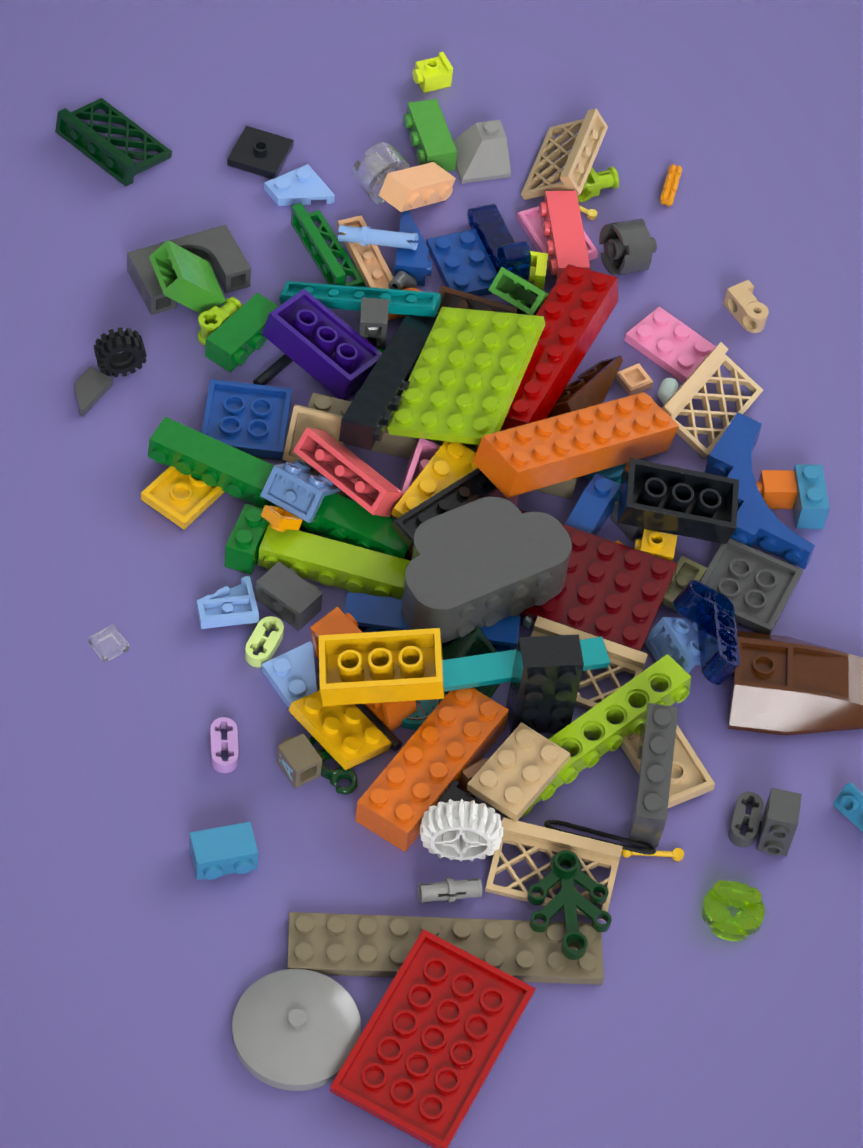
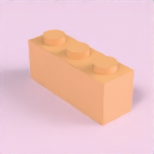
(417, 186)

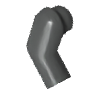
(402, 280)

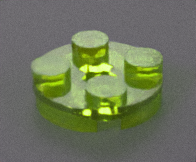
(740, 896)

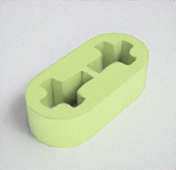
(259, 639)

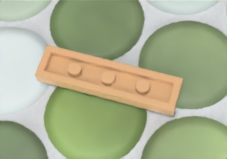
(367, 258)

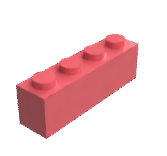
(564, 231)
(348, 472)

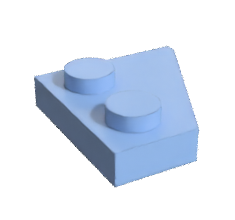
(298, 187)
(229, 606)
(292, 673)

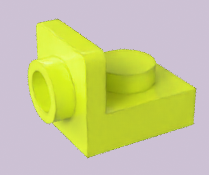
(538, 268)

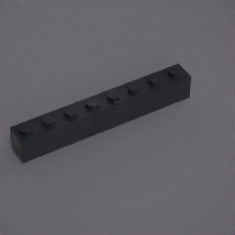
(382, 390)

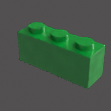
(240, 334)

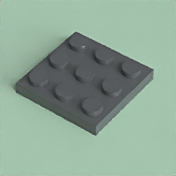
(753, 583)

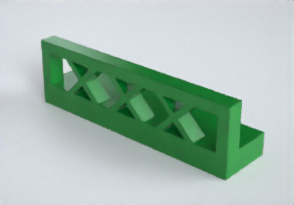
(318, 249)

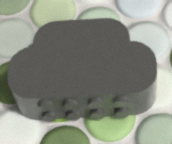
(482, 566)

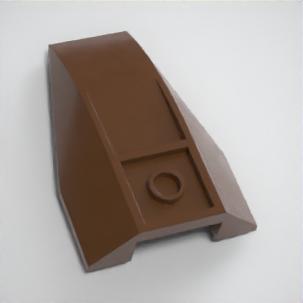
(794, 687)

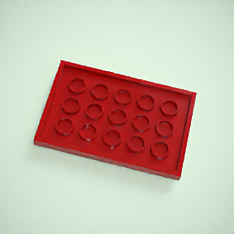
(432, 1040)

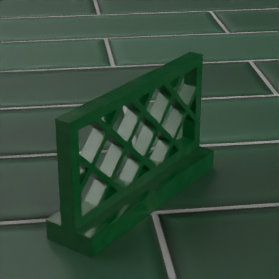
(102, 149)

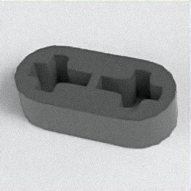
(752, 820)

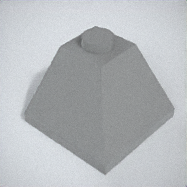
(482, 153)

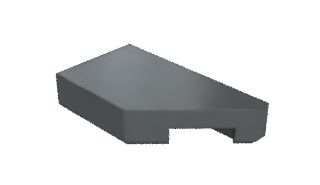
(91, 388)

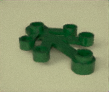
(569, 900)

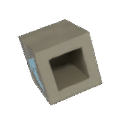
(299, 760)

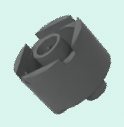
(626, 247)

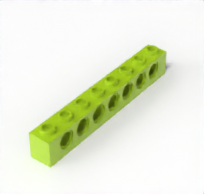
(617, 707)

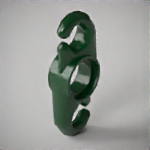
(336, 774)

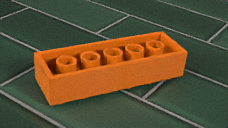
(434, 757)

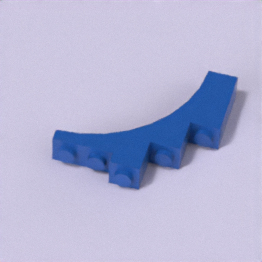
(755, 520)

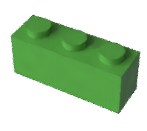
(430, 134)

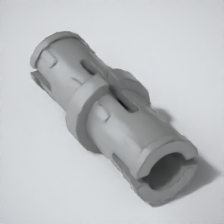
(449, 890)

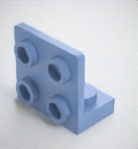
(297, 489)
(676, 638)

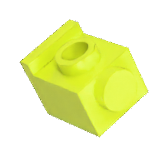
(433, 73)

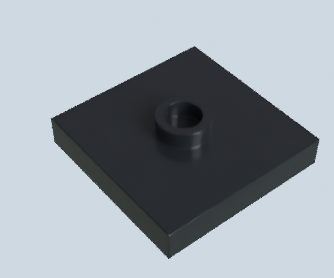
(260, 152)

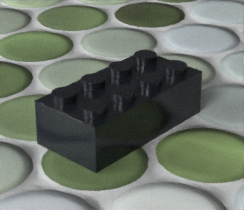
(678, 501)
(545, 682)

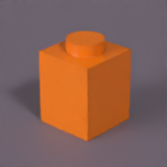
(778, 488)

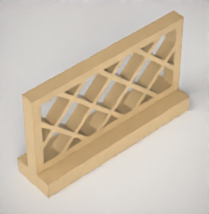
(577, 160)
(697, 381)
(620, 656)
(550, 842)

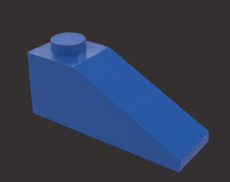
(413, 261)
(594, 505)

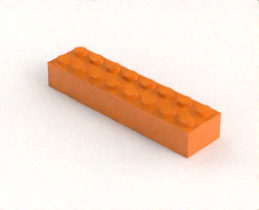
(574, 444)

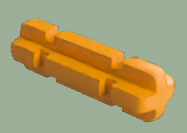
(670, 185)

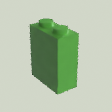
(186, 277)
(518, 291)

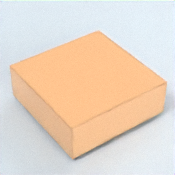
(634, 379)

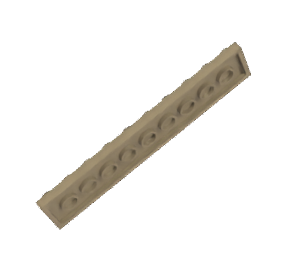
(381, 943)

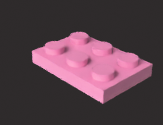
(669, 343)

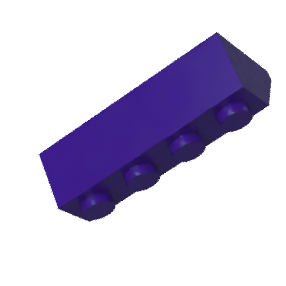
(321, 344)

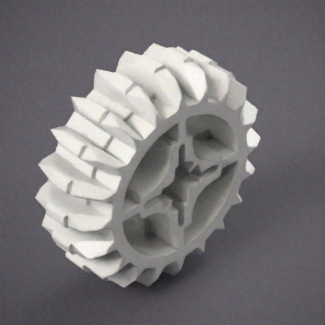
(461, 830)

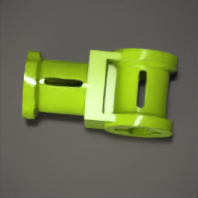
(597, 181)
(216, 316)

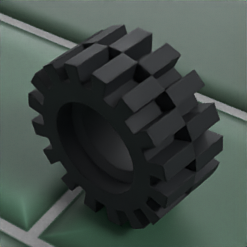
(111, 361)

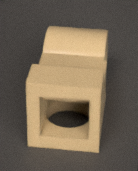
(745, 307)

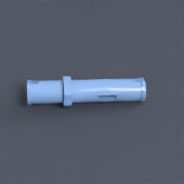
(368, 236)

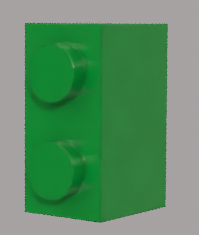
(245, 540)

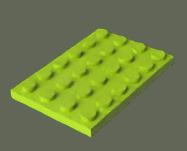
(467, 375)

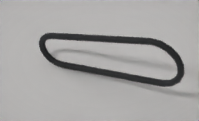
(651, 850)

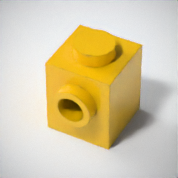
(657, 544)

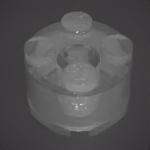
(374, 168)

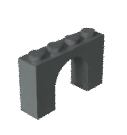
(212, 245)
(654, 781)

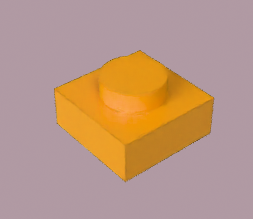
(280, 518)

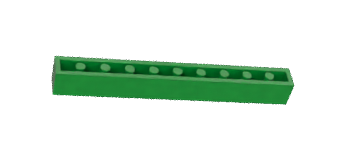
(246, 476)

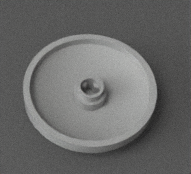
(295, 1029)

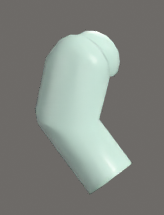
(667, 389)

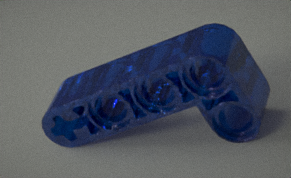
(498, 241)
(715, 627)

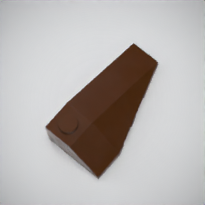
(589, 389)

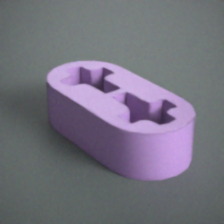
(218, 745)

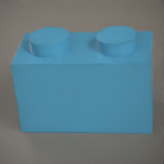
(812, 499)
(223, 851)

